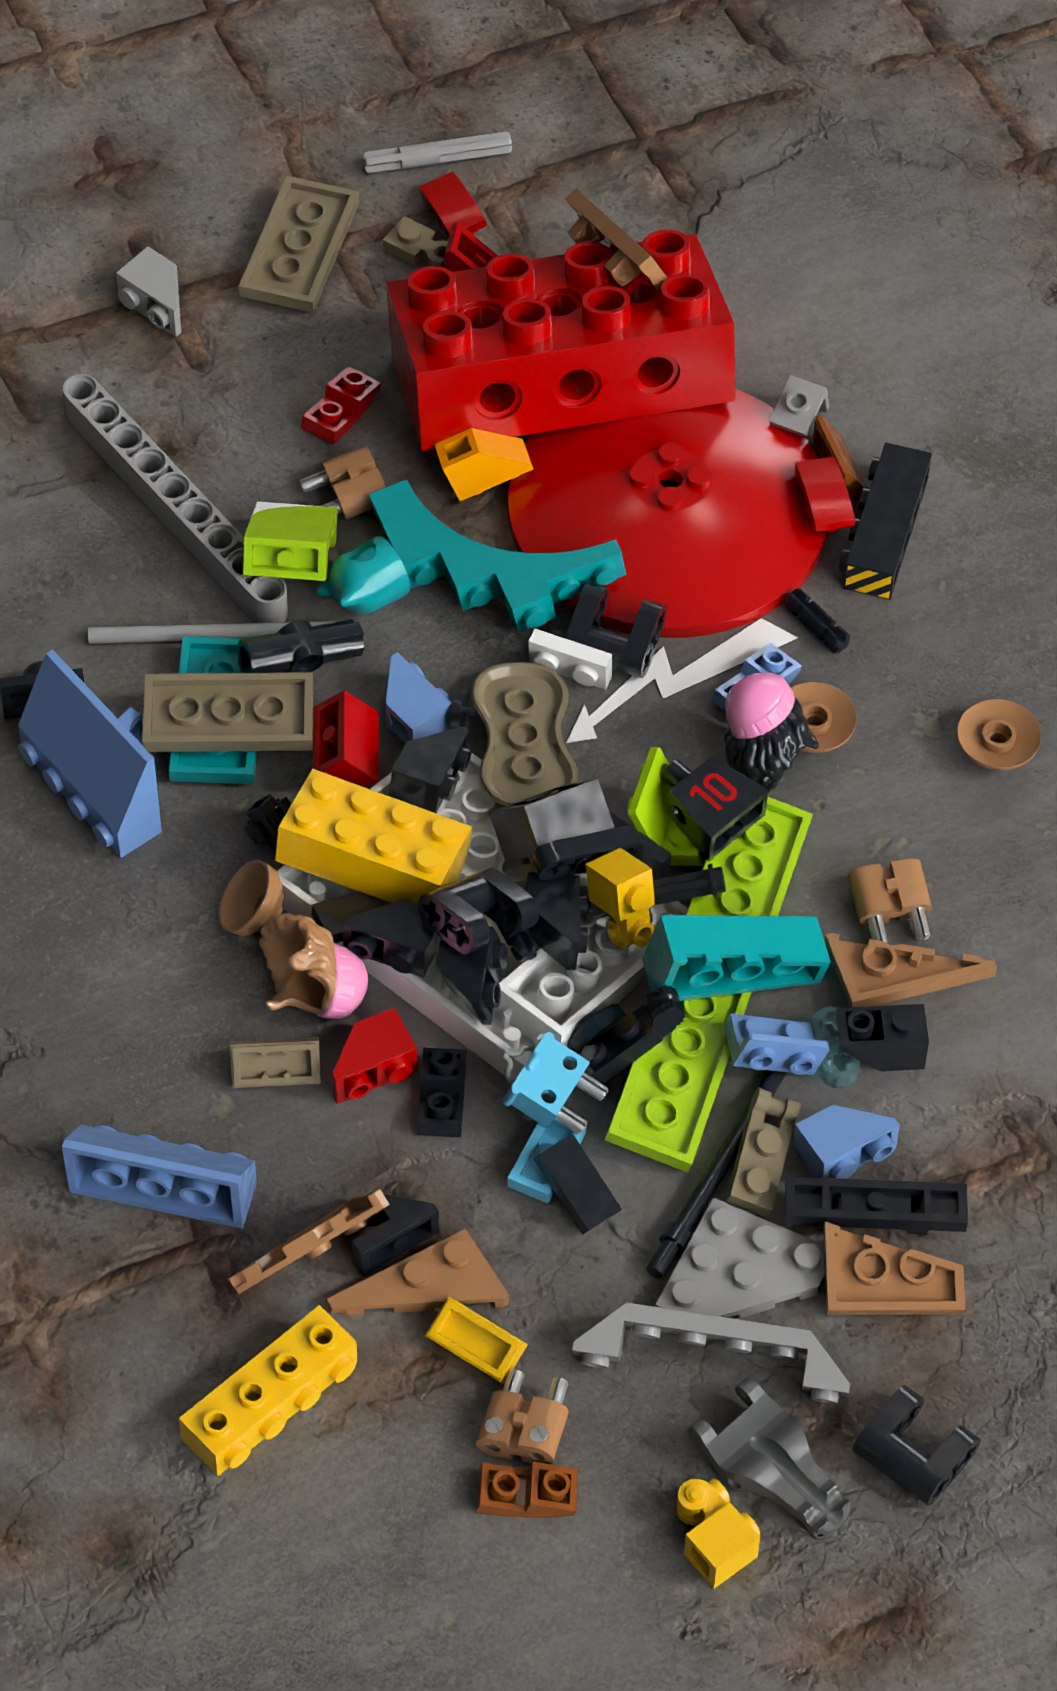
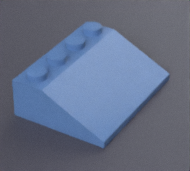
(90, 758)

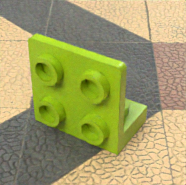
(650, 816)

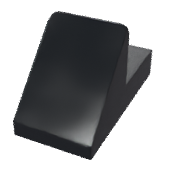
(400, 1228)

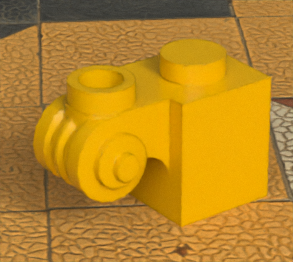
(626, 892)
(723, 1537)

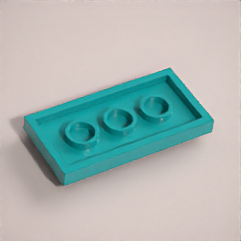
(234, 767)

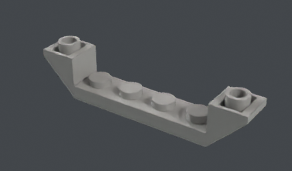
(605, 1342)

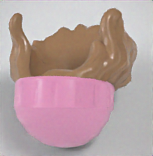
(311, 969)

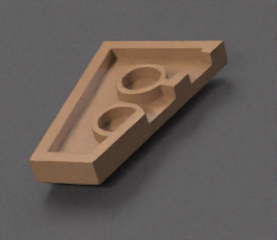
(887, 1280)

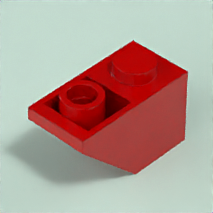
(374, 1055)

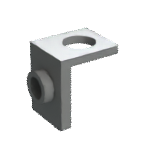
(799, 406)

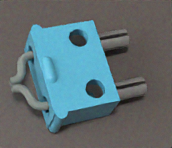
(548, 1082)

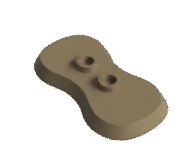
(523, 722)

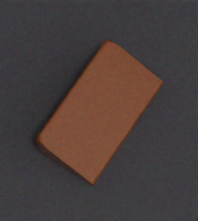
(830, 443)

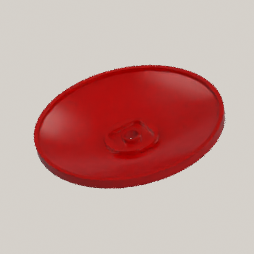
(712, 547)

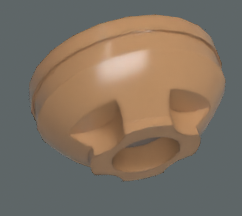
(251, 899)

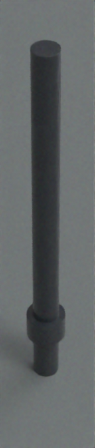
(677, 1233)

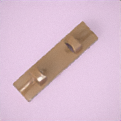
(629, 257)

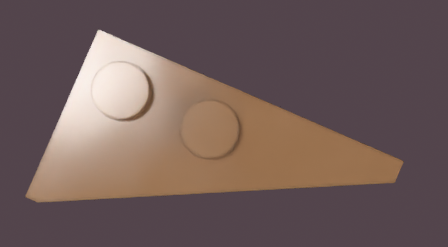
(891, 973)
(311, 1240)

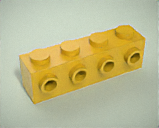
(269, 1391)

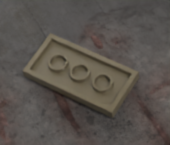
(299, 244)
(228, 712)

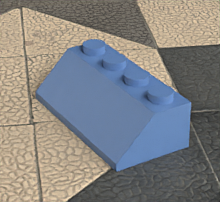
(159, 1175)

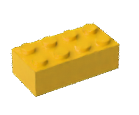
(370, 840)

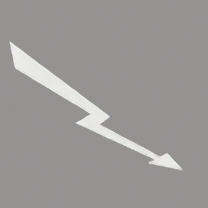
(718, 660)

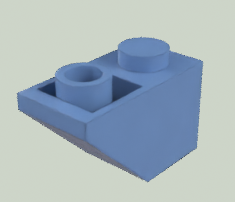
(413, 703)
(843, 1140)

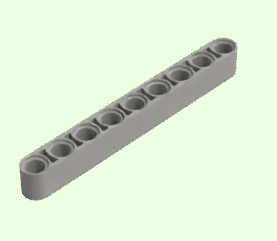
(171, 497)

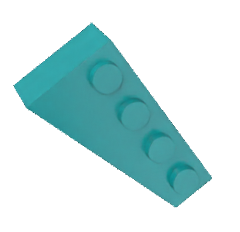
(734, 954)

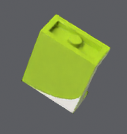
(289, 541)

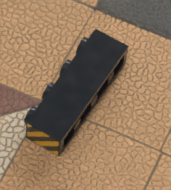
(886, 520)

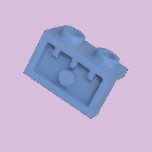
(774, 1044)

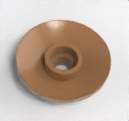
(828, 709)
(1000, 722)

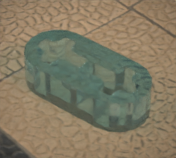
(827, 1071)

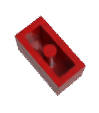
(346, 739)

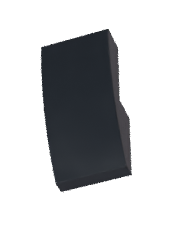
(442, 1092)

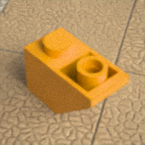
(481, 460)

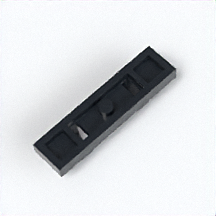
(876, 1204)

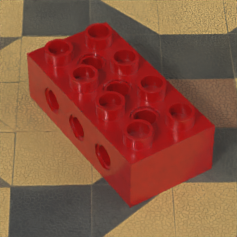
(559, 341)

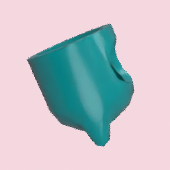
(367, 578)

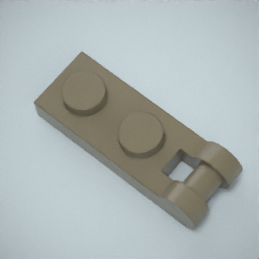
(762, 1153)

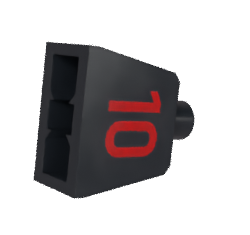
(713, 803)

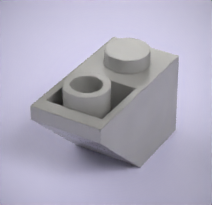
(151, 289)

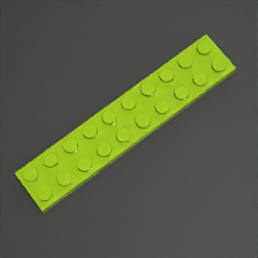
(678, 1079)

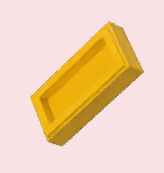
(476, 1339)

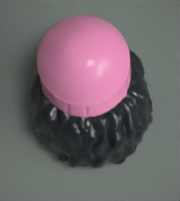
(764, 728)

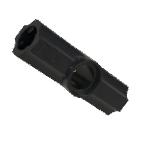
(300, 647)

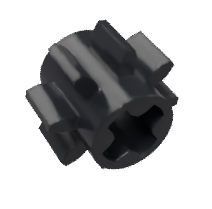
(265, 819)

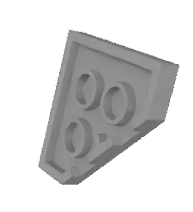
(742, 1266)

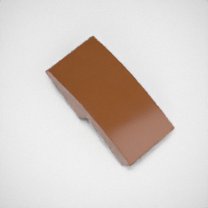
(529, 1493)

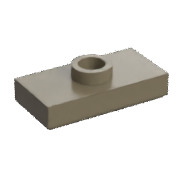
(275, 1062)

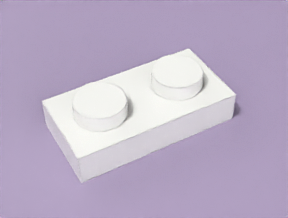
(571, 659)

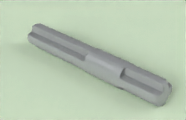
(437, 152)

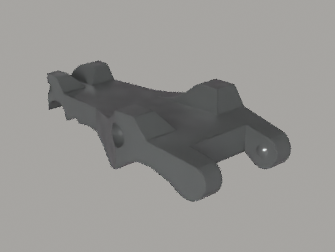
(770, 1456)

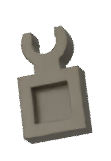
(414, 242)

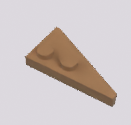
(426, 1280)

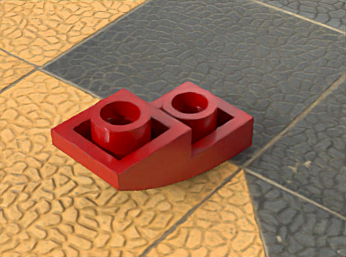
(452, 203)
(343, 404)
(825, 494)

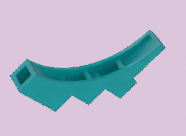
(480, 572)

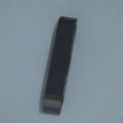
(571, 854)

